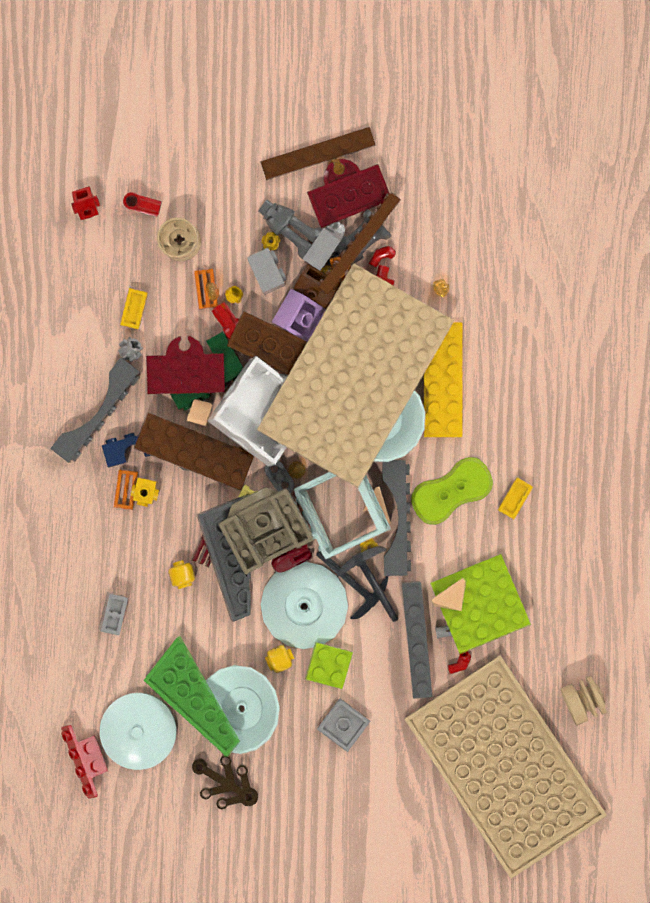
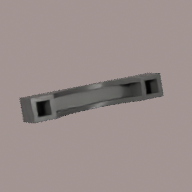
(120, 379)
(395, 559)
(416, 639)

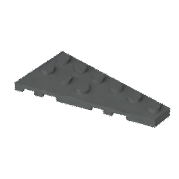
(230, 575)

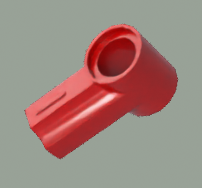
(144, 204)
(225, 318)

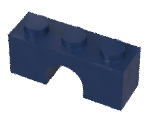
(116, 450)

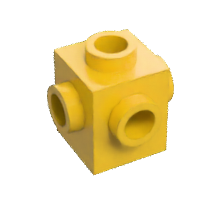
(150, 486)

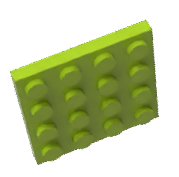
(489, 605)

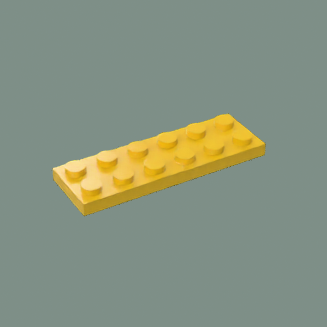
(444, 387)

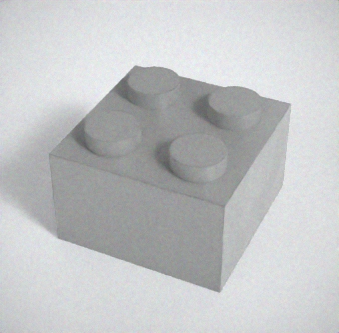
(266, 271)

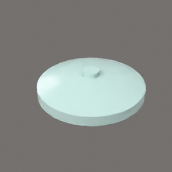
(138, 731)

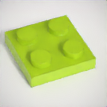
(328, 665)

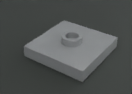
(343, 725)

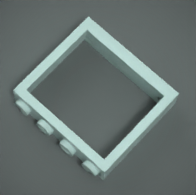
(310, 515)

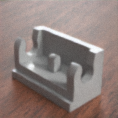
(323, 247)
(113, 613)

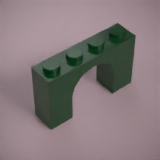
(232, 369)

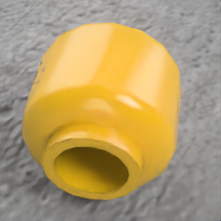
(181, 574)
(279, 659)

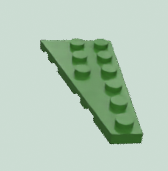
(186, 690)

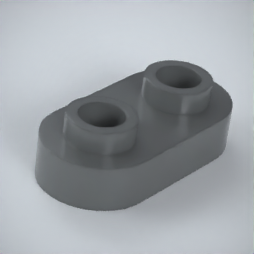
(279, 477)

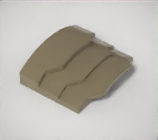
(264, 527)

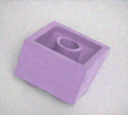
(299, 315)

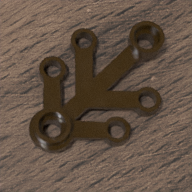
(227, 784)

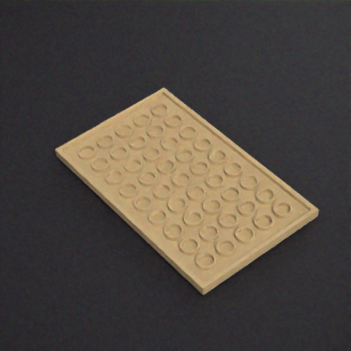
(355, 375)
(505, 766)

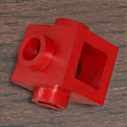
(85, 203)

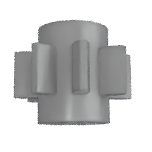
(130, 349)

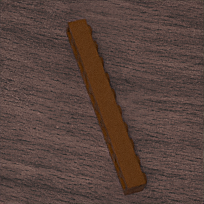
(359, 243)

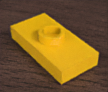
(134, 308)
(515, 498)

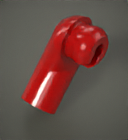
(381, 253)
(462, 663)

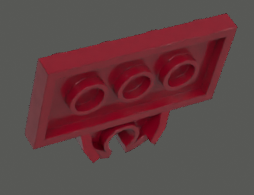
(348, 192)
(185, 370)

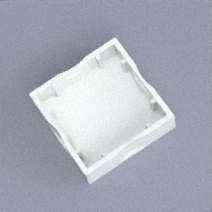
(246, 406)

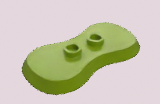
(464, 483)

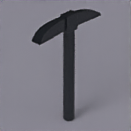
(360, 560)
(371, 598)

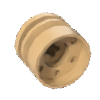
(171, 231)
(583, 700)

